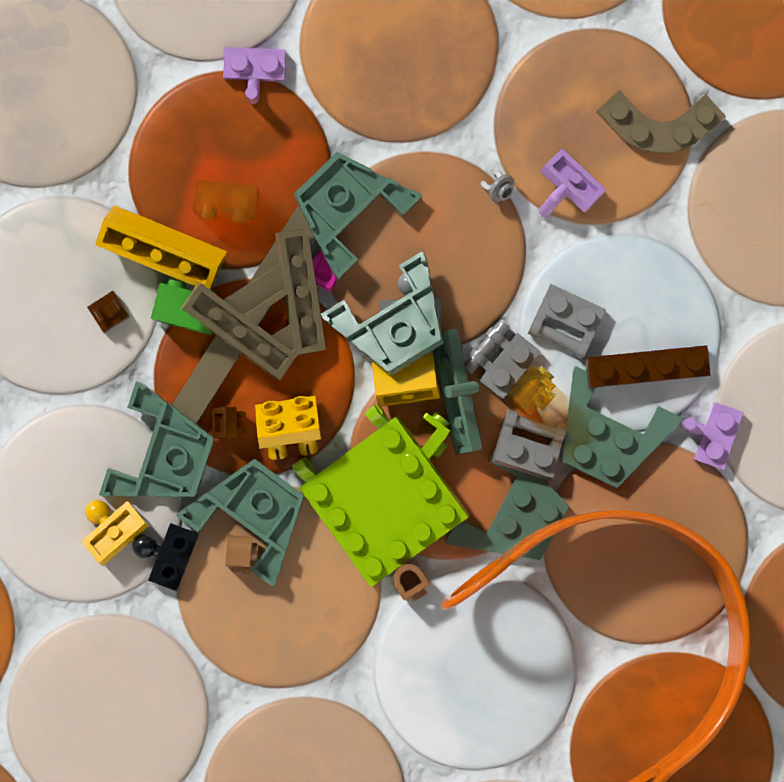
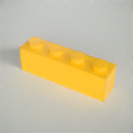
(160, 247)

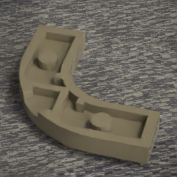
(660, 136)

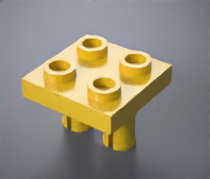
(288, 423)

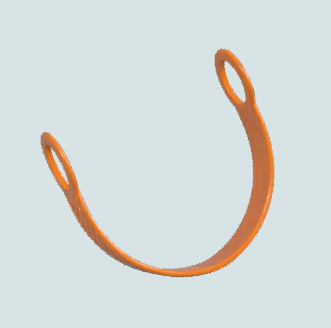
(735, 607)

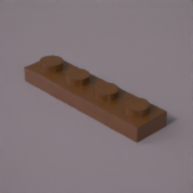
(647, 366)

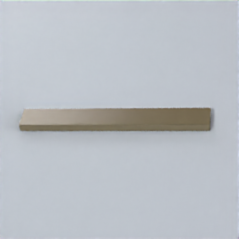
(220, 356)

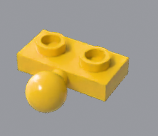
(114, 531)

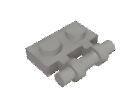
(508, 366)

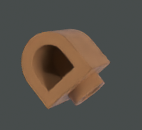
(240, 553)
(410, 582)

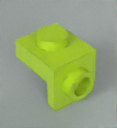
(435, 444)

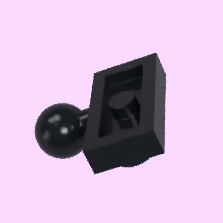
(170, 556)

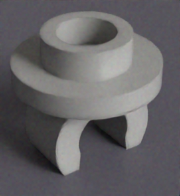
(501, 188)

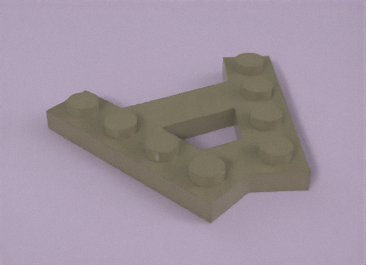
(289, 279)

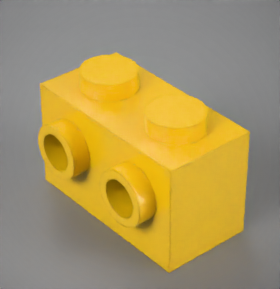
(410, 384)

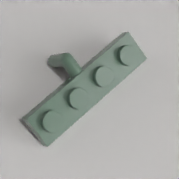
(457, 394)

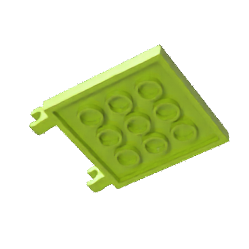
(382, 498)

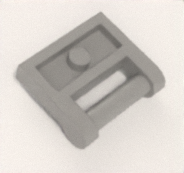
(572, 312)
(526, 454)

